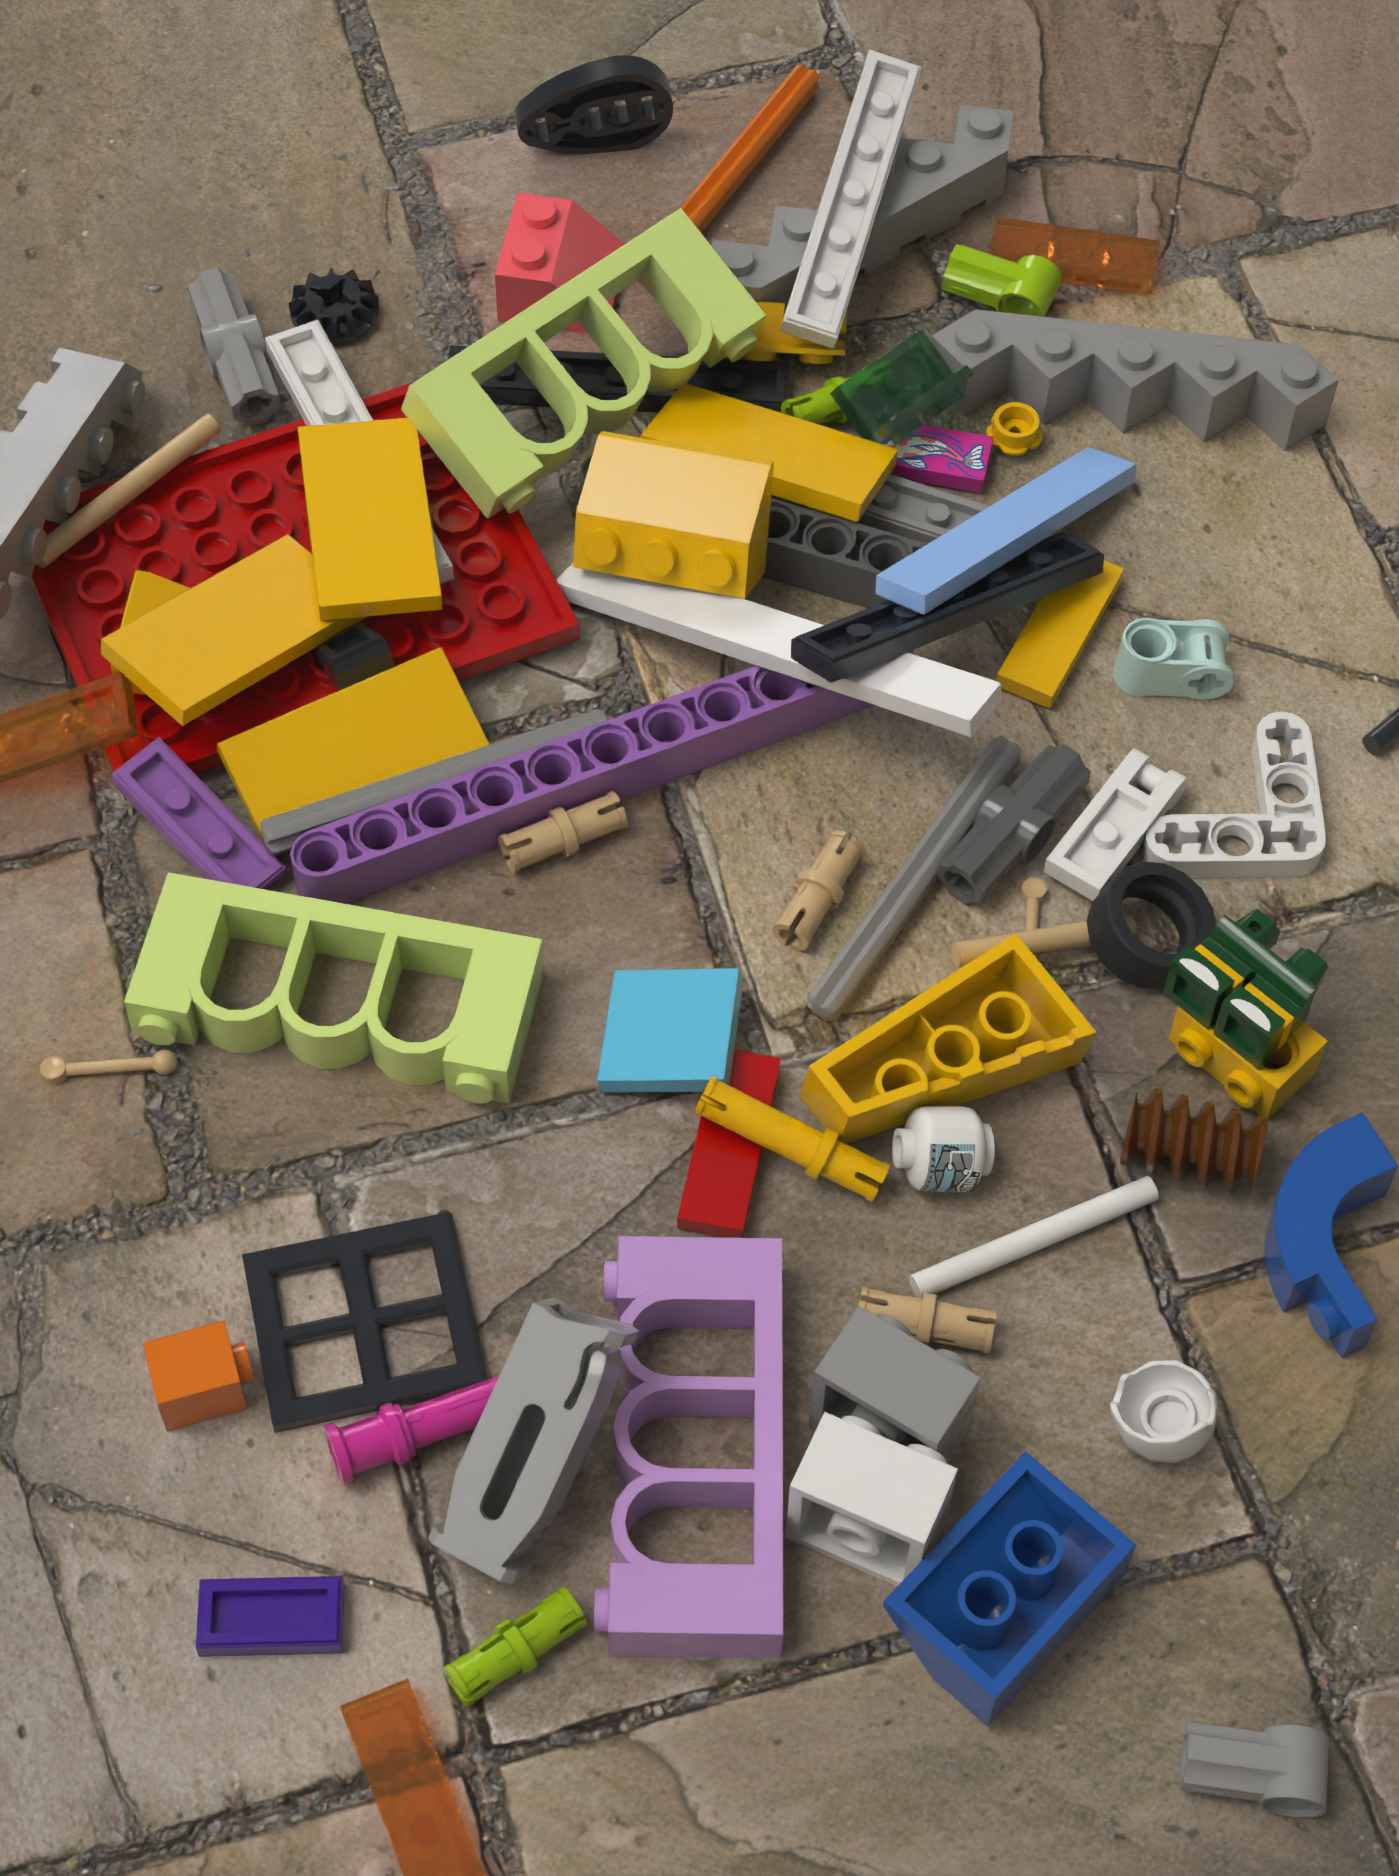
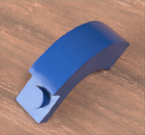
(1324, 1182)

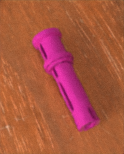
(399, 1431)

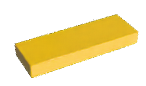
(1057, 637)

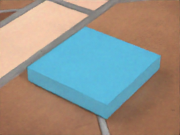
(670, 1029)

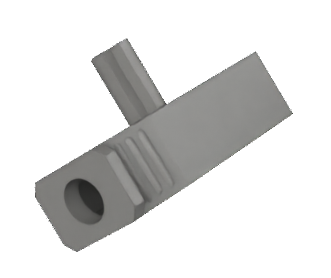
(531, 1437)

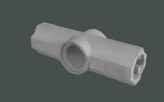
(234, 346)

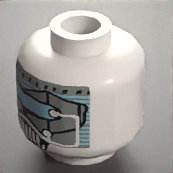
(944, 1148)

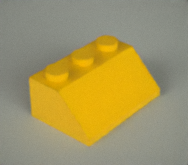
(674, 515)

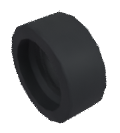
(1171, 892)

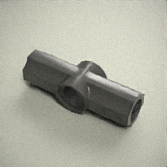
(1013, 824)

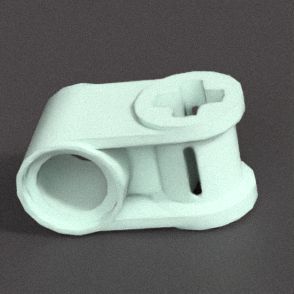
(1172, 658)

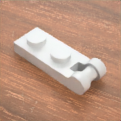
(1114, 825)

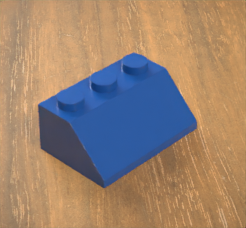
(1008, 1586)

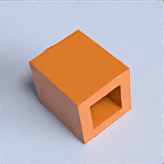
(198, 1375)

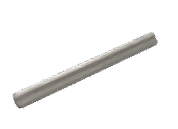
(284, 828)
(911, 882)

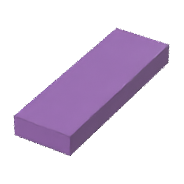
(195, 819)

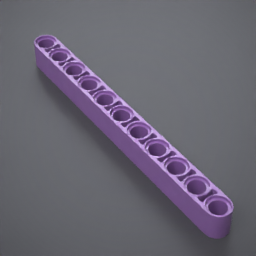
(572, 760)

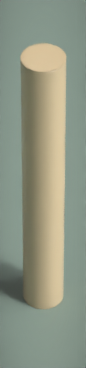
(1037, 940)

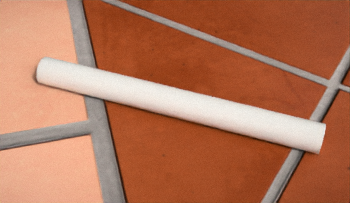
(1034, 1237)

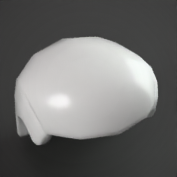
(1164, 1411)

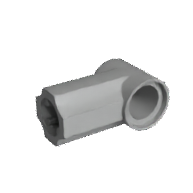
(1277, 1767)

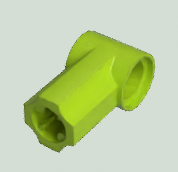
(1003, 284)

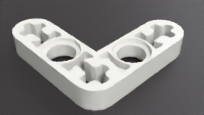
(1275, 822)

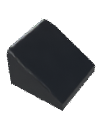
(353, 656)

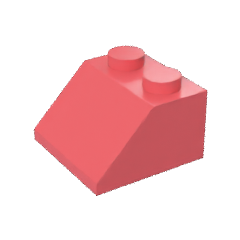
(545, 248)

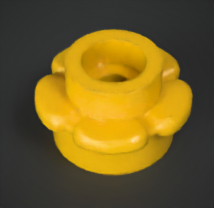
(1015, 429)

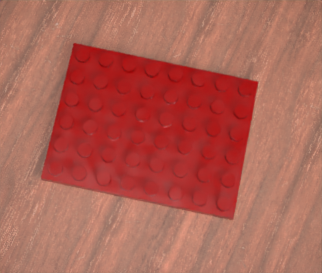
(245, 498)

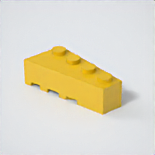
(950, 1045)

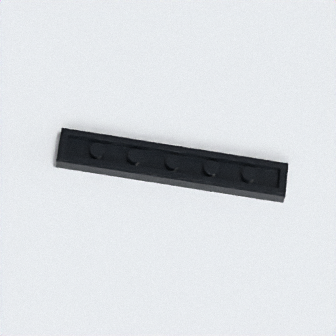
(745, 380)
(892, 630)

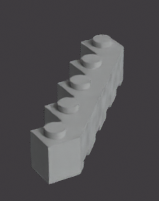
(922, 199)
(1138, 373)
(58, 435)

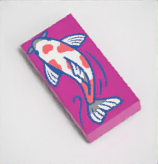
(944, 458)

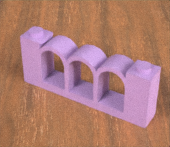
(684, 1606)

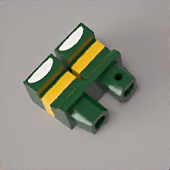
(1246, 986)

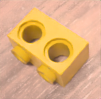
(1251, 1088)

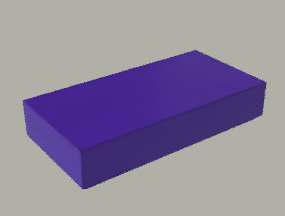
(270, 1616)

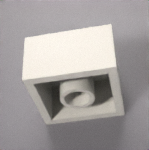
(869, 1498)

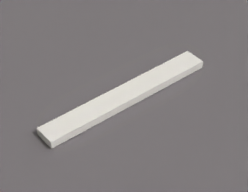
(764, 637)

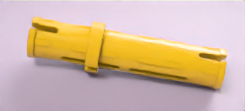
(792, 1139)

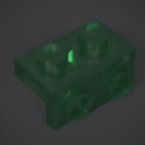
(898, 388)

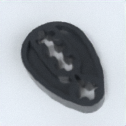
(599, 83)

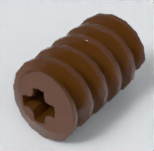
(1194, 1140)

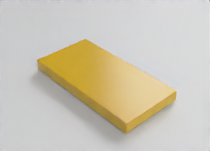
(811, 461)
(368, 519)
(225, 632)
(353, 738)

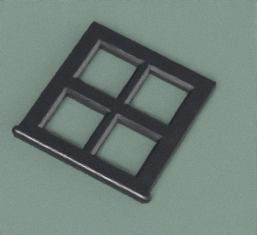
(363, 1321)

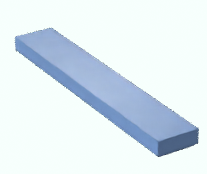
(1004, 530)

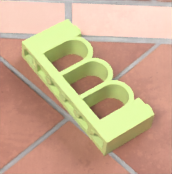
(478, 441)
(199, 916)

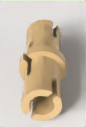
(563, 831)
(818, 890)
(935, 1320)

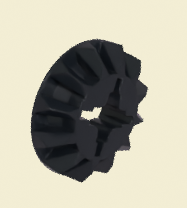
(340, 321)

